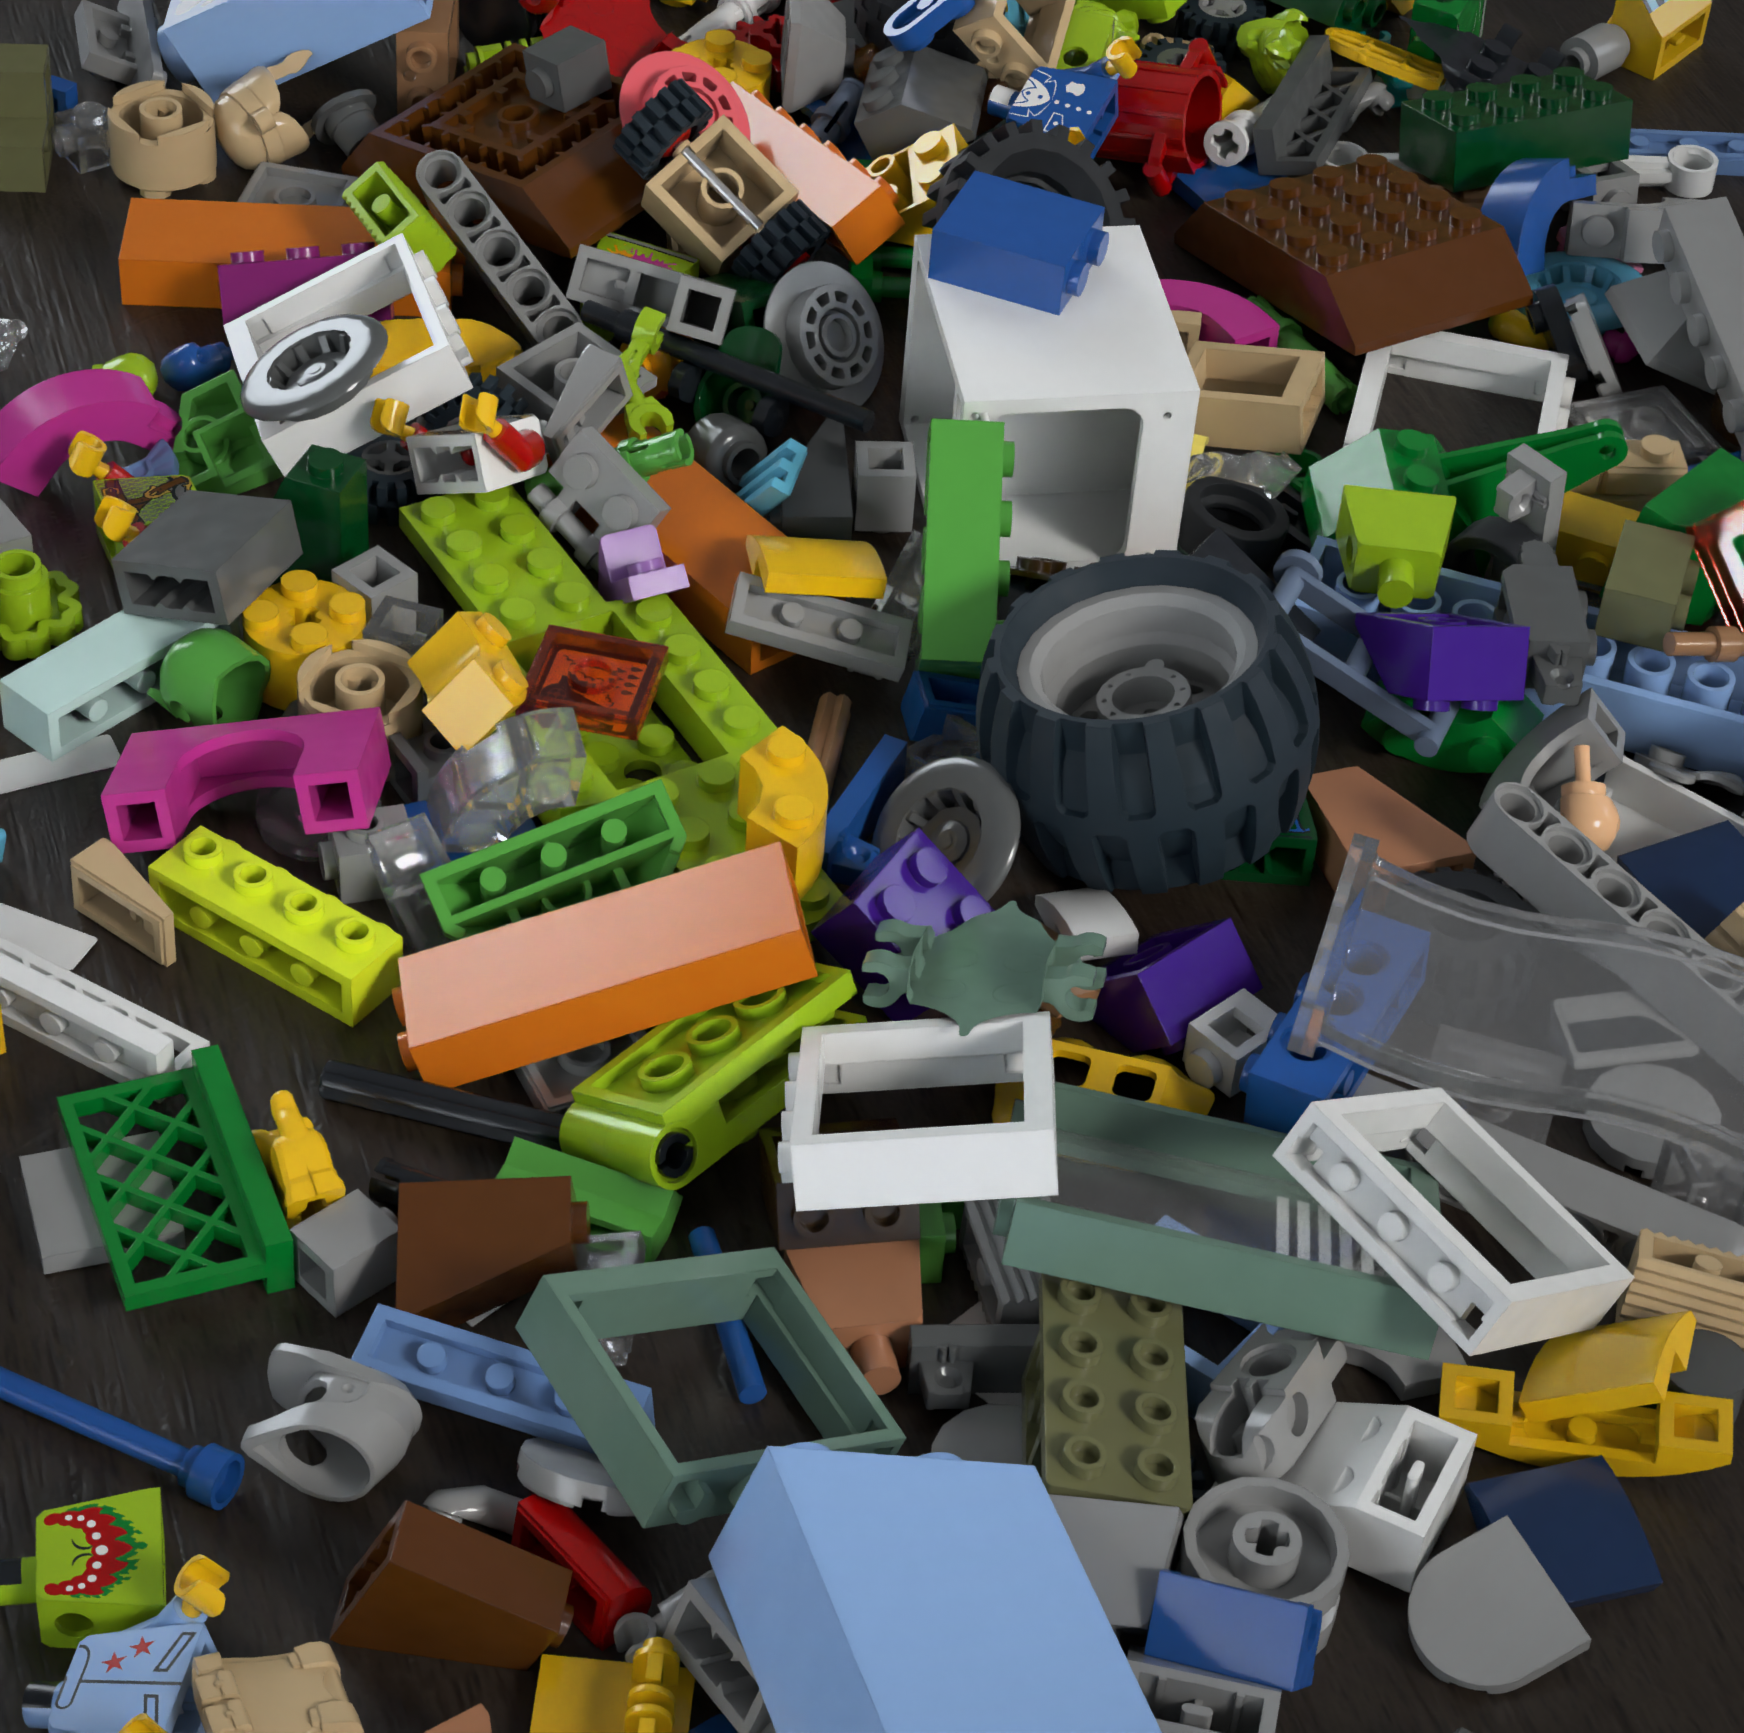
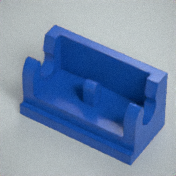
(1233, 1631)

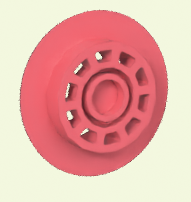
(662, 68)

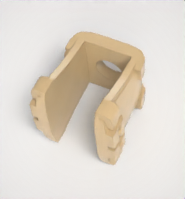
(274, 1693)

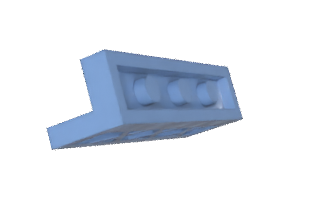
(473, 1375)

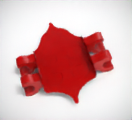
(623, 24)

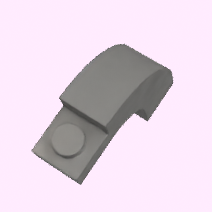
(619, 282)

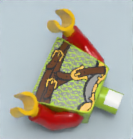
(121, 501)

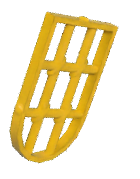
(1386, 58)

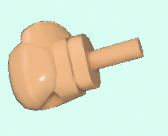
(1586, 803)

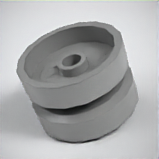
(1269, 1542)

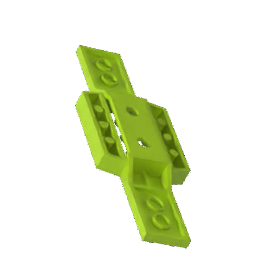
(508, 564)

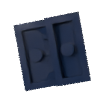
(1694, 874)
(1575, 1527)

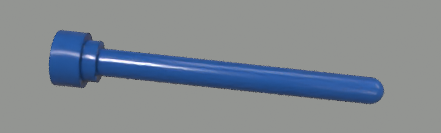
(207, 1472)

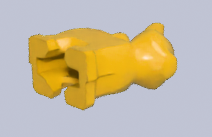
(297, 1162)

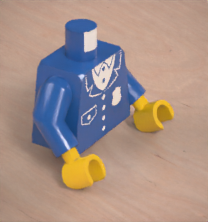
(1072, 97)

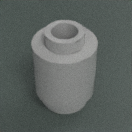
(1597, 50)

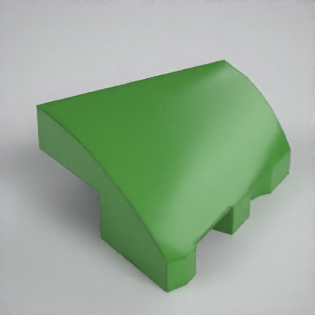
(221, 442)

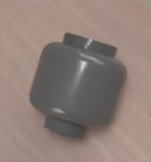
(727, 447)

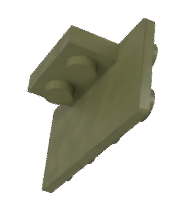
(1107, 1396)

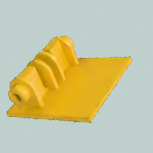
(614, 1695)

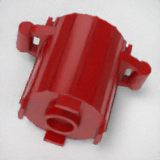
(1166, 116)

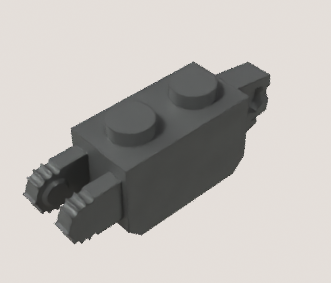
(1548, 601)

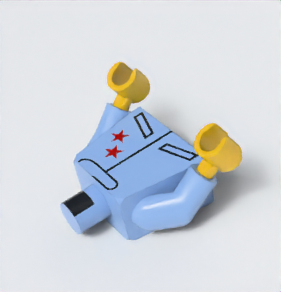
(137, 1675)

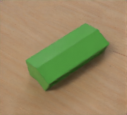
(614, 1198)

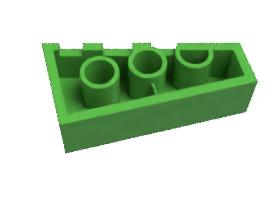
(963, 543)

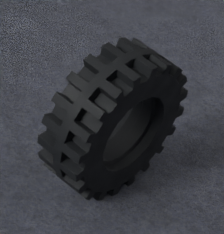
(1034, 160)

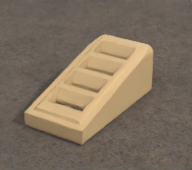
(122, 901)

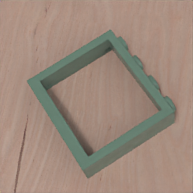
(749, 1285)

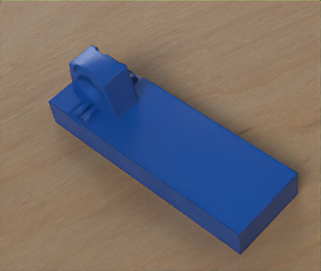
(858, 809)

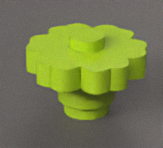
(35, 606)

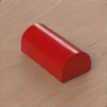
(600, 1582)

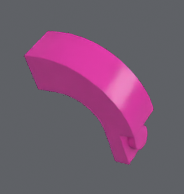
(1224, 314)
(46, 418)

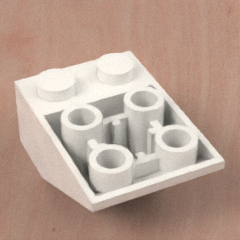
(1388, 1481)

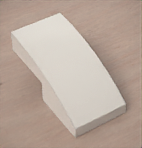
(1090, 911)

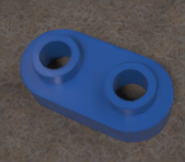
(918, 21)

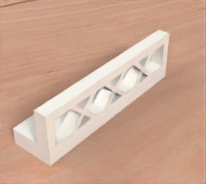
(88, 1019)

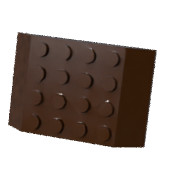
(1361, 253)

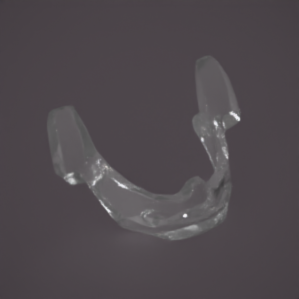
(1253, 468)

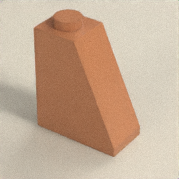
(1356, 802)

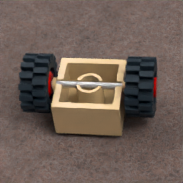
(718, 191)

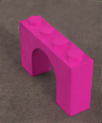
(170, 774)

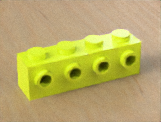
(278, 925)

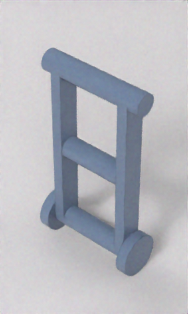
(1300, 577)

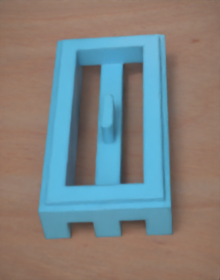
(763, 483)

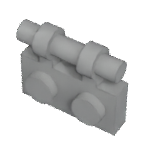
(604, 486)

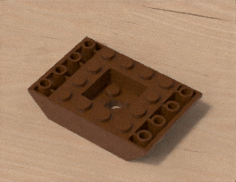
(538, 165)

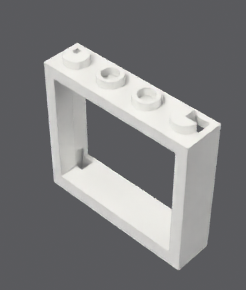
(359, 288)
(1467, 364)
(928, 1161)
(1421, 1249)

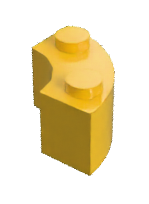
(469, 677)
(785, 801)

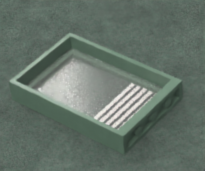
(1205, 1222)

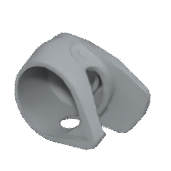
(348, 1407)

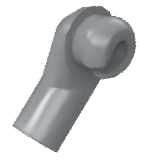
(1376, 99)

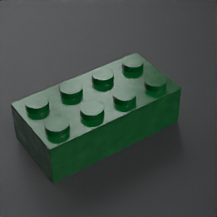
(1477, 132)

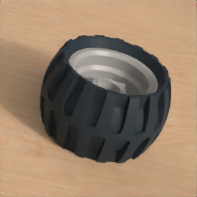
(1149, 720)

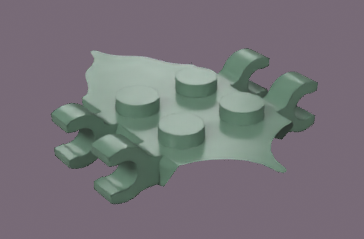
(986, 968)

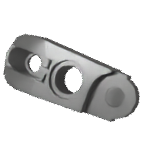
(1268, 1403)

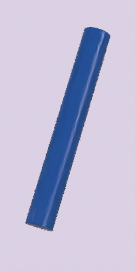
(732, 1334)

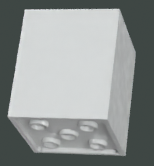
(1088, 397)

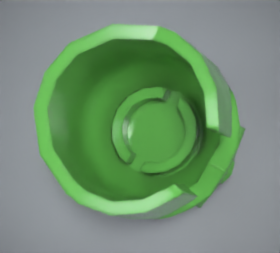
(210, 674)

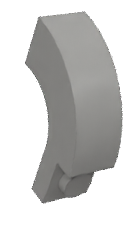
(1615, 229)
(1546, 753)

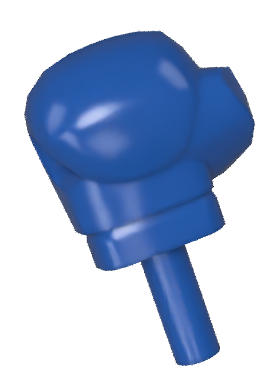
(194, 365)

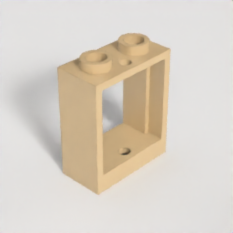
(992, 35)
(1257, 395)

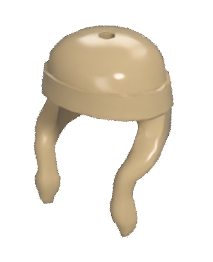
(250, 119)

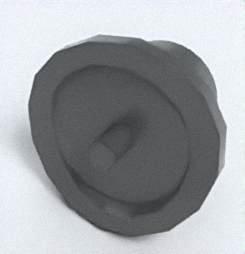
(345, 120)

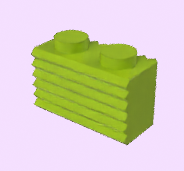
(390, 208)

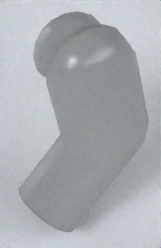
(476, 1504)

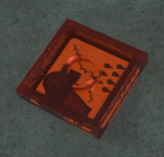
(600, 676)

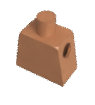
(867, 1300)

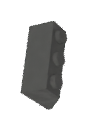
(915, 95)

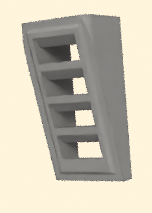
(590, 398)

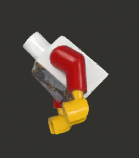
(469, 456)

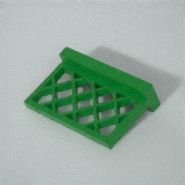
(237, 1179)

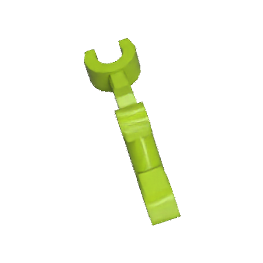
(643, 410)

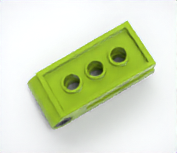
(699, 1082)

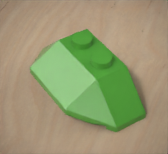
(559, 863)

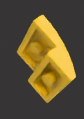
(817, 566)
(1607, 1367)

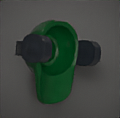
(721, 395)

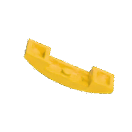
(1674, 1439)

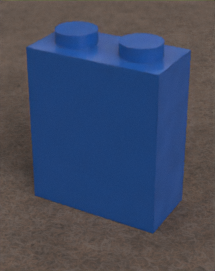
(1017, 243)

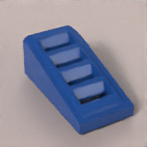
(933, 697)

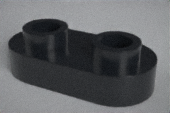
(1550, 317)

